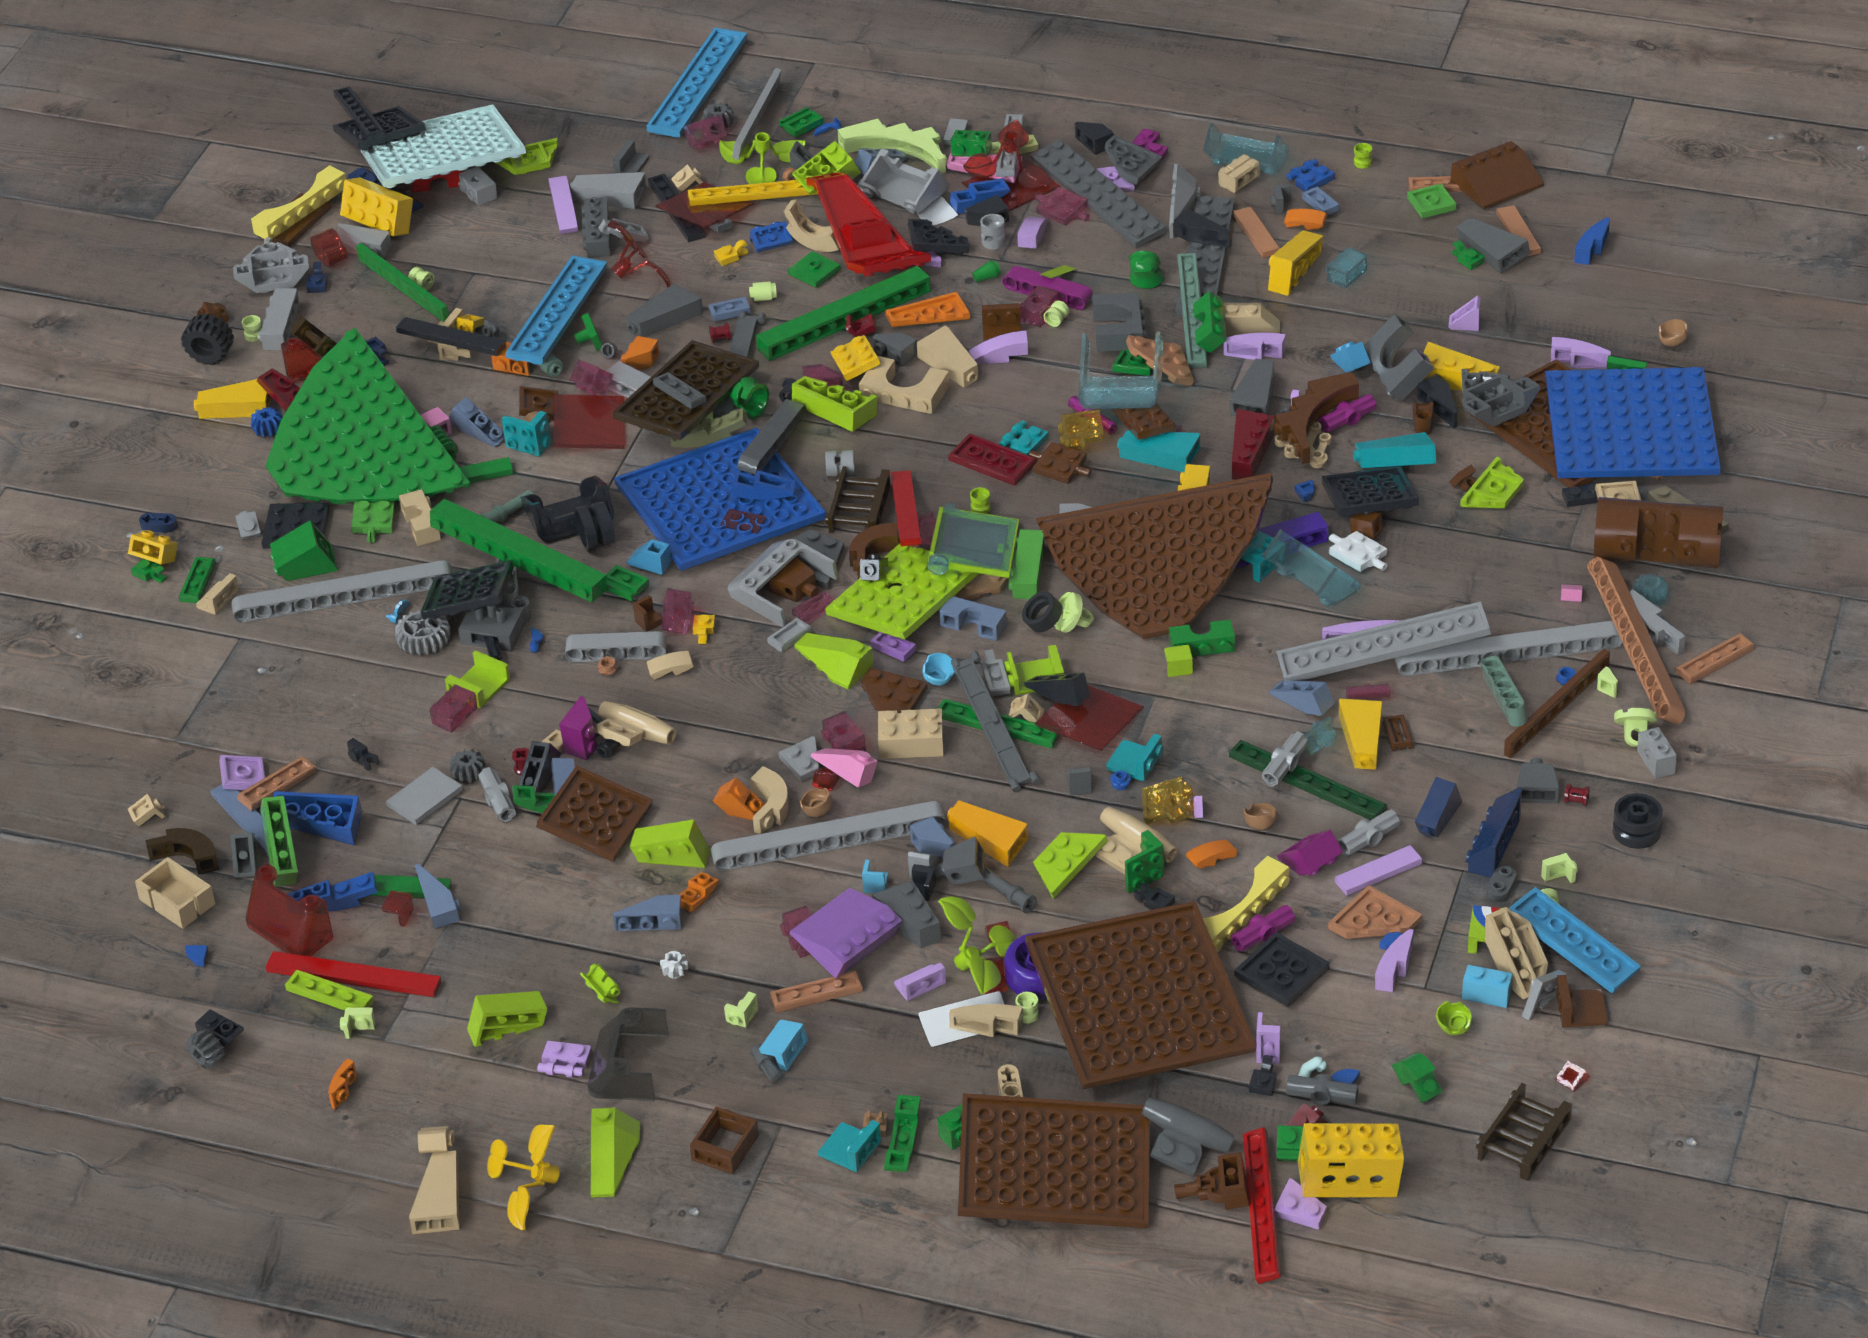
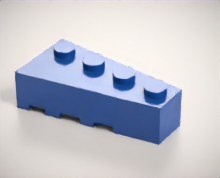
(324, 814)

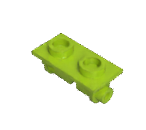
(607, 989)

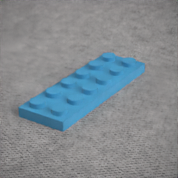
(1576, 940)

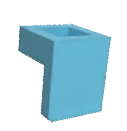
(873, 881)

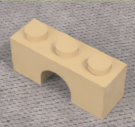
(417, 511)

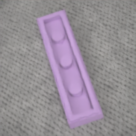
(1378, 870)

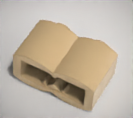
(435, 1139)

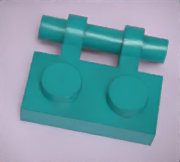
(1029, 438)

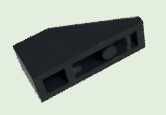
(1201, 230)
(1438, 391)
(1062, 688)
(538, 765)

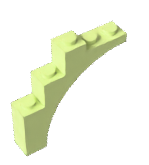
(874, 135)

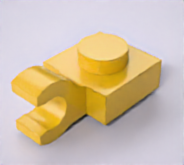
(729, 254)
(703, 626)

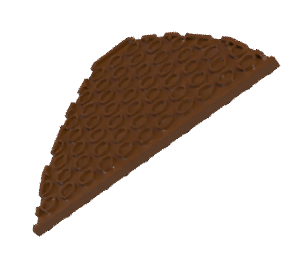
(1158, 555)

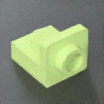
(744, 1012)
(357, 1019)

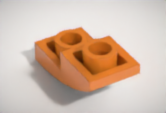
(1308, 217)
(1208, 853)
(698, 891)
(339, 1084)

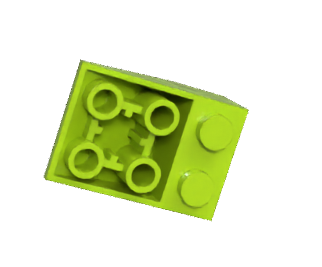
(828, 161)

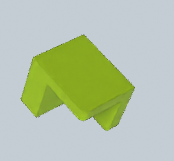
(1178, 660)

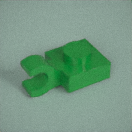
(1468, 257)
(147, 569)

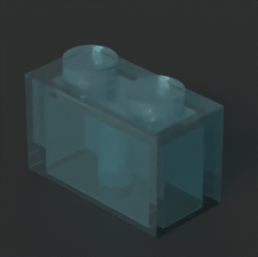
(1346, 267)

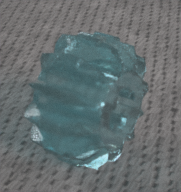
(1651, 587)

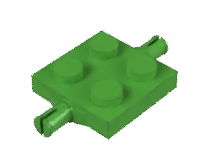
(373, 518)

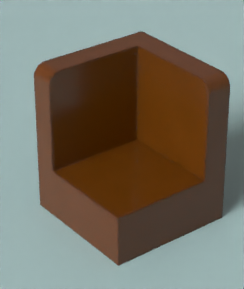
(1367, 524)
(645, 614)

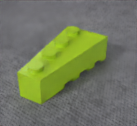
(834, 403)

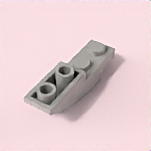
(1659, 629)

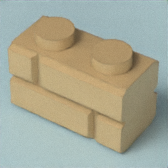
(1239, 173)

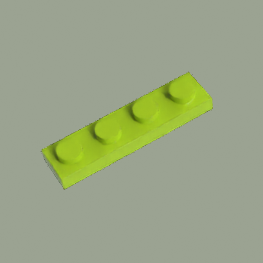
(327, 991)

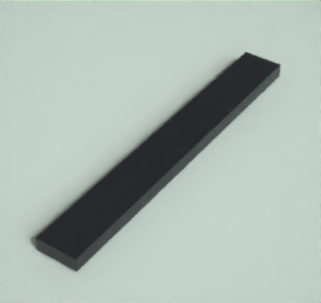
(359, 114)

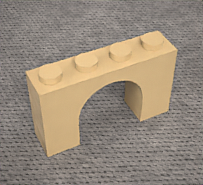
(920, 397)

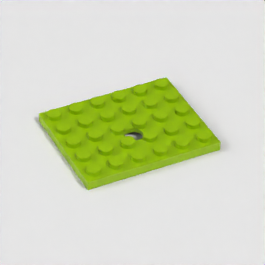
(902, 608)

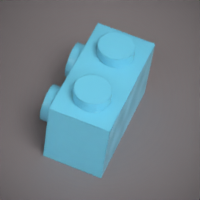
(1487, 986)

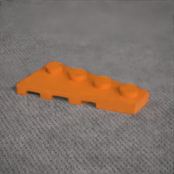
(932, 310)

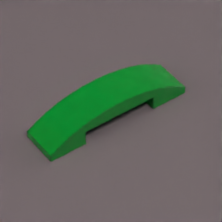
(527, 798)
(903, 1134)

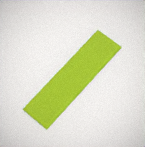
(1058, 271)

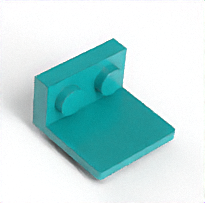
(1253, 555)
(851, 1146)

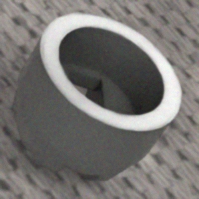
(609, 348)

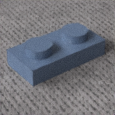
(1320, 200)
(729, 308)

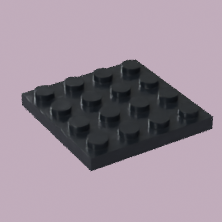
(395, 122)
(1370, 491)
(467, 590)

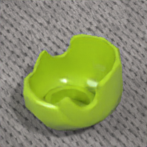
(1454, 1018)

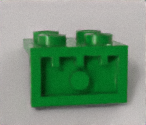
(1146, 865)

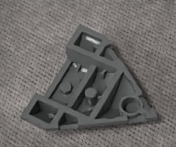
(1496, 396)

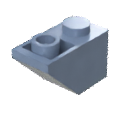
(930, 837)

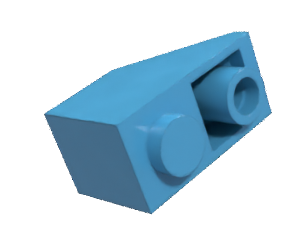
(1350, 356)
(651, 556)

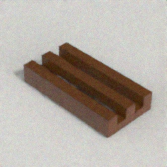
(1400, 743)

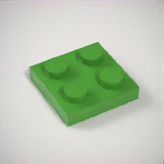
(1431, 201)

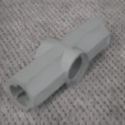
(1284, 759)
(497, 794)
(1368, 832)

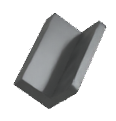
(628, 159)

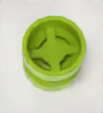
(1363, 155)
(980, 500)

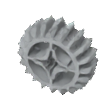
(420, 634)

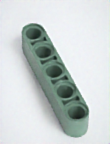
(1504, 691)

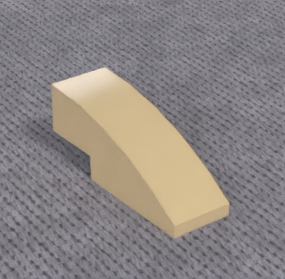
(987, 1019)

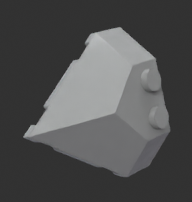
(271, 267)

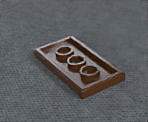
(290, 235)

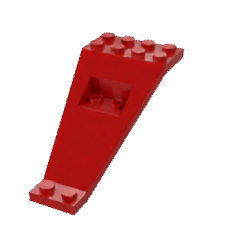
(861, 230)

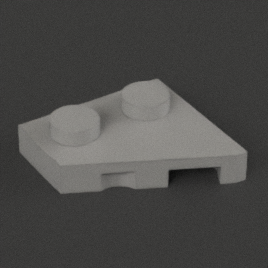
(799, 759)
(1542, 992)

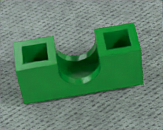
(1210, 311)
(1218, 640)

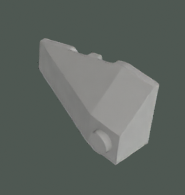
(1183, 194)

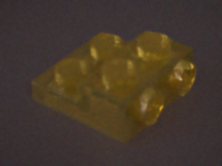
(1080, 429)
(1167, 800)

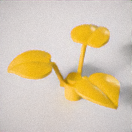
(542, 1171)

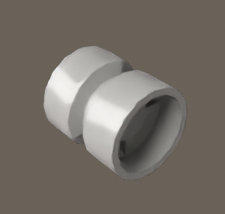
(992, 231)
(846, 459)

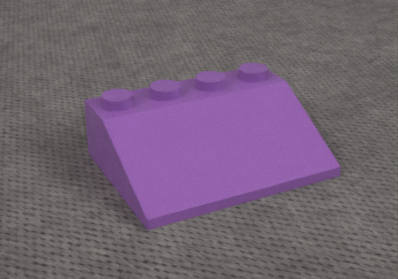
(846, 930)

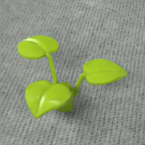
(761, 144)
(983, 971)

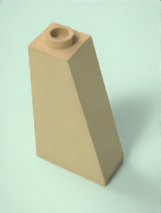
(946, 353)
(438, 1196)

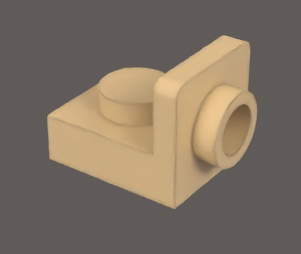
(1027, 707)
(145, 809)

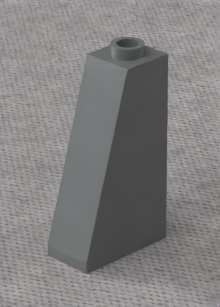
(1497, 245)
(664, 311)
(1255, 388)

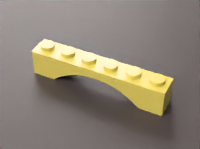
(277, 220)
(1269, 879)

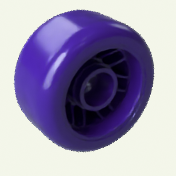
(1020, 969)

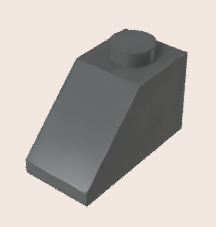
(244, 854)

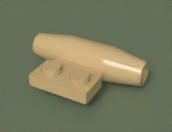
(632, 725)
(1127, 839)

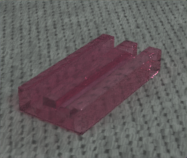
(814, 608)

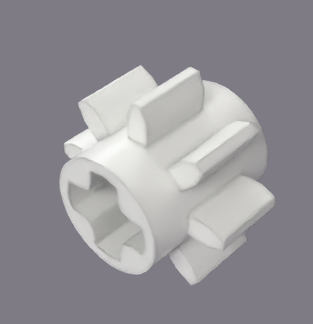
(674, 964)

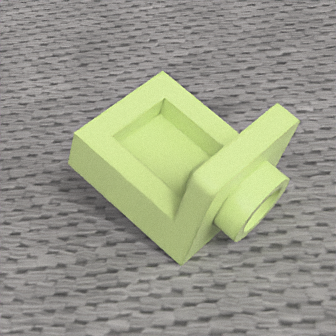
(1559, 866)

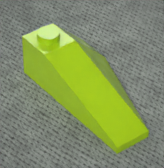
(837, 657)
(612, 1145)

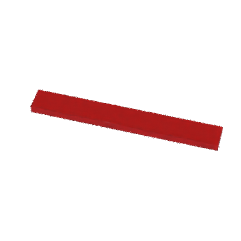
(905, 508)
(355, 974)
(1261, 1205)

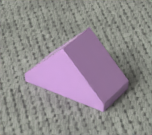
(1467, 316)

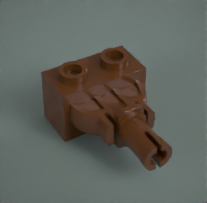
(1220, 1184)

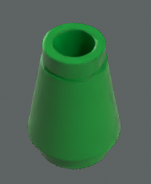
(987, 271)

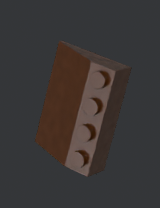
(1496, 175)

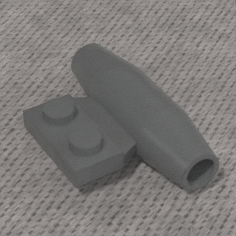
(1183, 1135)

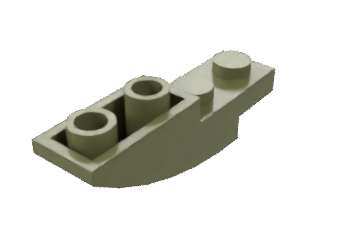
(712, 431)

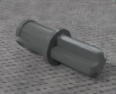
(765, 1064)

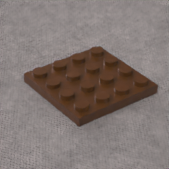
(594, 813)

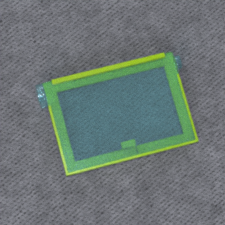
(972, 542)

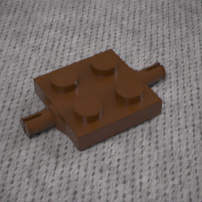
(1060, 463)

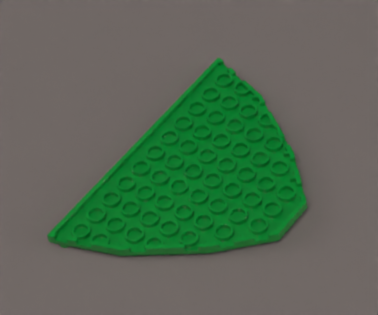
(357, 435)

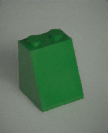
(303, 553)

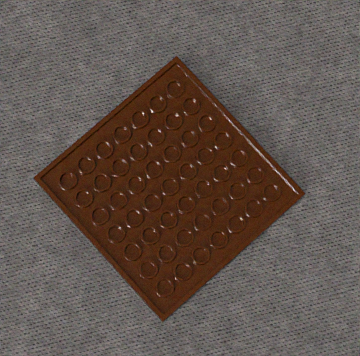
(1140, 994)

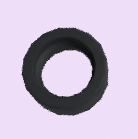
(1049, 618)

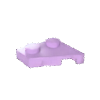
(1299, 1209)

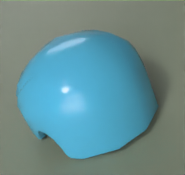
(938, 669)

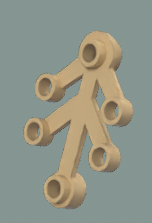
(1317, 457)

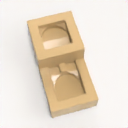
(676, 662)

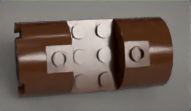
(1658, 532)

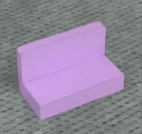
(921, 981)
(1267, 1041)

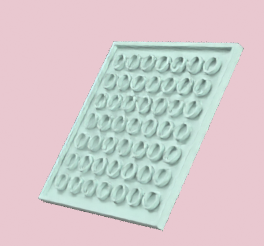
(445, 146)

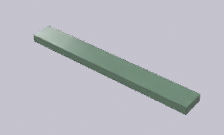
(1189, 294)

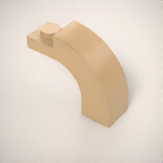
(808, 233)
(771, 788)

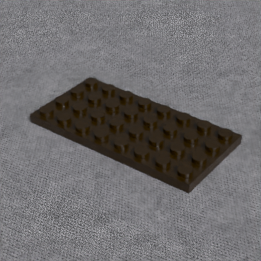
(702, 367)

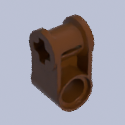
(1422, 417)

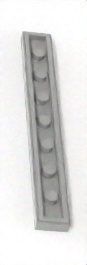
(756, 114)

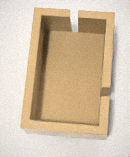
(910, 733)
(175, 892)

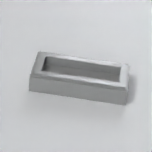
(954, 124)
(789, 635)

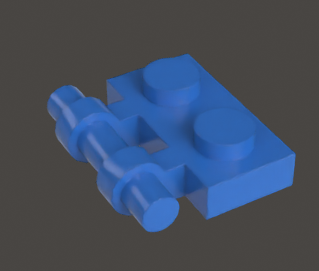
(1315, 177)

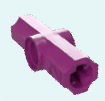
(1347, 413)
(1262, 928)

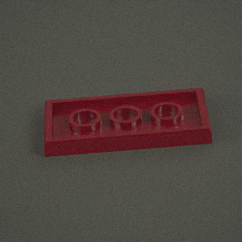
(992, 459)

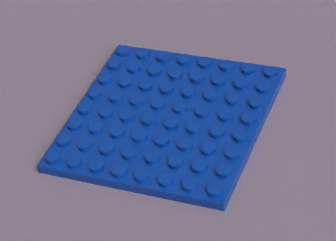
(1631, 422)
(690, 495)

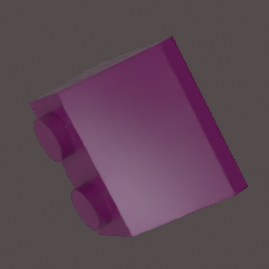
(578, 731)
(1311, 853)

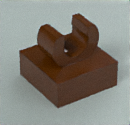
(1464, 476)

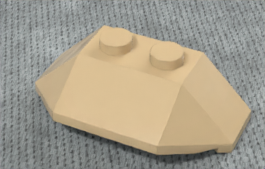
(1249, 318)
(1515, 949)

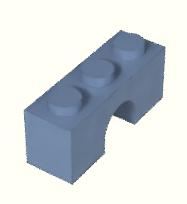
(989, 620)

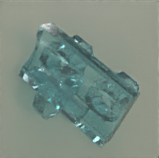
(1320, 735)

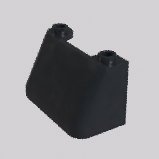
(558, 518)

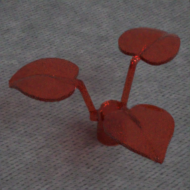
(1010, 138)
(624, 264)

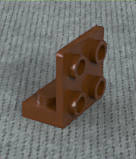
(1000, 319)
(1579, 1006)

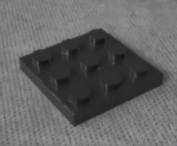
(288, 516)
(1281, 969)

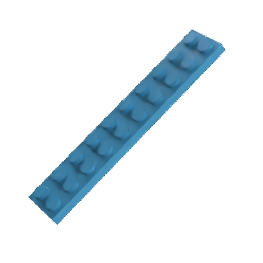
(697, 82)
(556, 310)

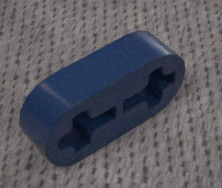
(158, 522)

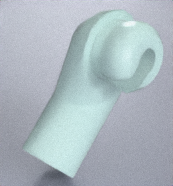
(1308, 1067)

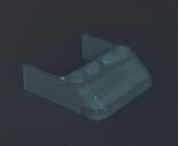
(1119, 391)

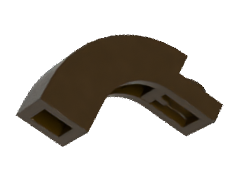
(185, 843)

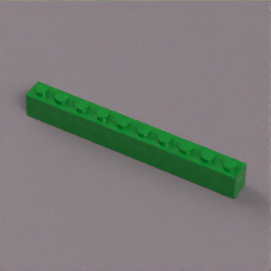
(832, 317)
(523, 551)

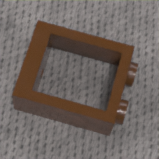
(716, 1156)

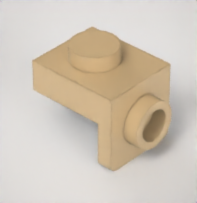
(686, 177)

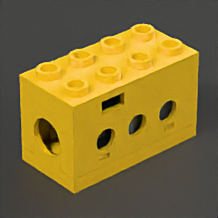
(1350, 1160)

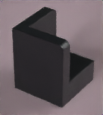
(924, 879)

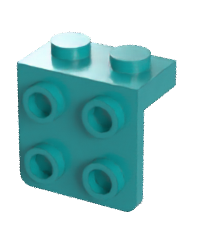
(527, 436)
(1136, 758)

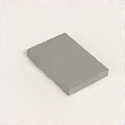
(424, 795)

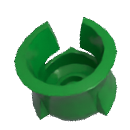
(1143, 268)
(750, 397)

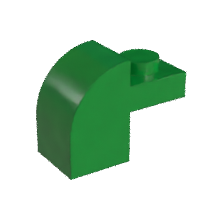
(1418, 1072)

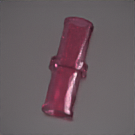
(1368, 691)

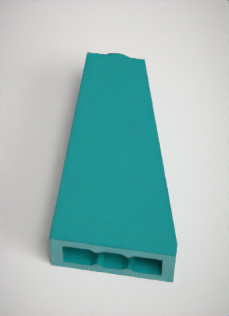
(1163, 450)
(1396, 451)

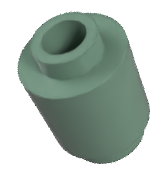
(552, 365)

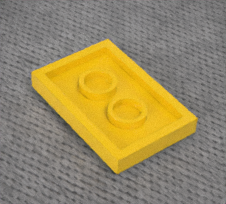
(855, 357)

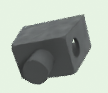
(1538, 782)
(962, 862)

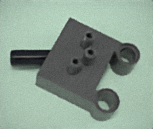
(495, 626)

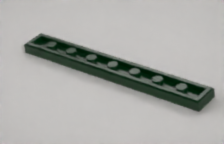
(1312, 782)

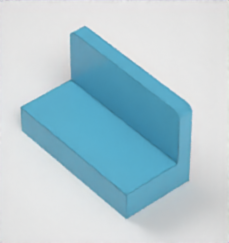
(785, 1043)

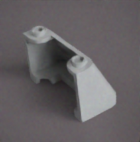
(902, 184)

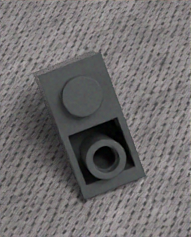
(895, 346)

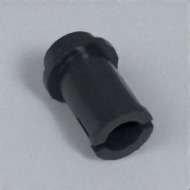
(605, 748)

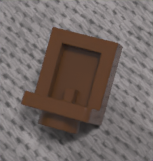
(215, 309)

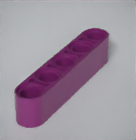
(1026, 280)

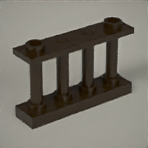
(313, 336)
(874, 509)
(1537, 1147)

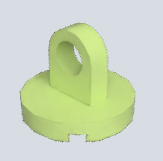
(1073, 613)
(1634, 720)

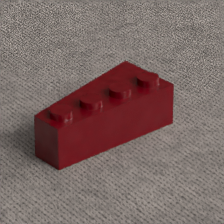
(1251, 441)

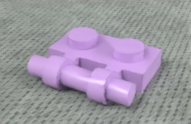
(565, 1059)

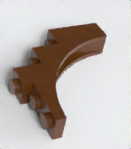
(1306, 409)

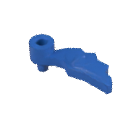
(826, 126)
(537, 637)

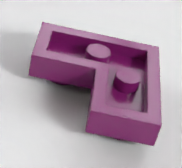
(1148, 140)

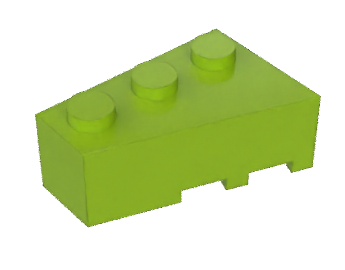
(671, 844)
(505, 1013)

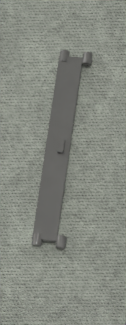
(740, 345)
(992, 723)

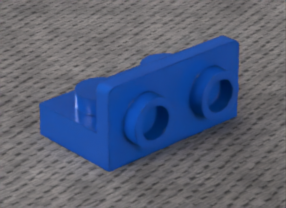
(770, 236)

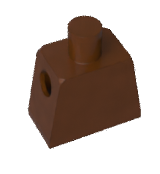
(794, 581)

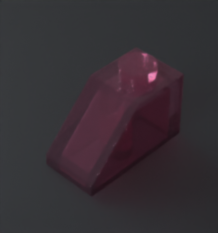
(823, 373)

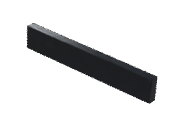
(664, 190)
(451, 336)

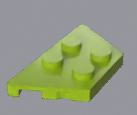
(537, 157)
(1494, 487)
(1066, 857)

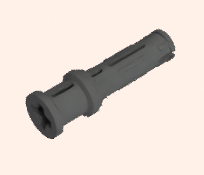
(1014, 894)

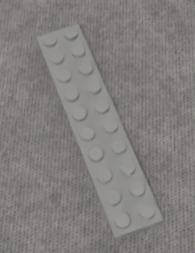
(1383, 642)

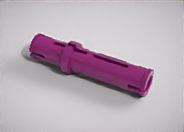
(1107, 424)

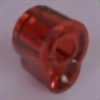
(328, 247)

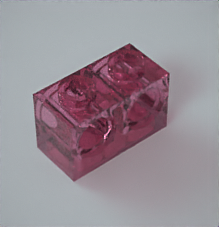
(704, 129)
(590, 378)
(677, 611)

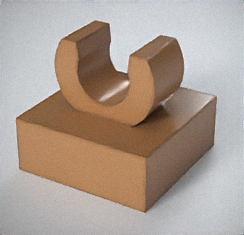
(878, 1117)

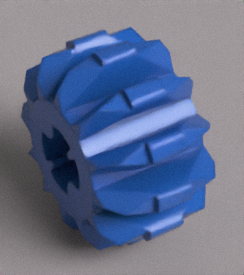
(266, 421)

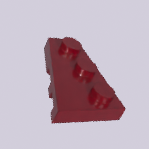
(278, 387)

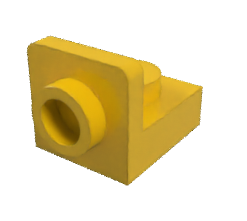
(469, 322)

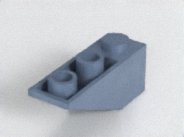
(475, 423)
(657, 913)

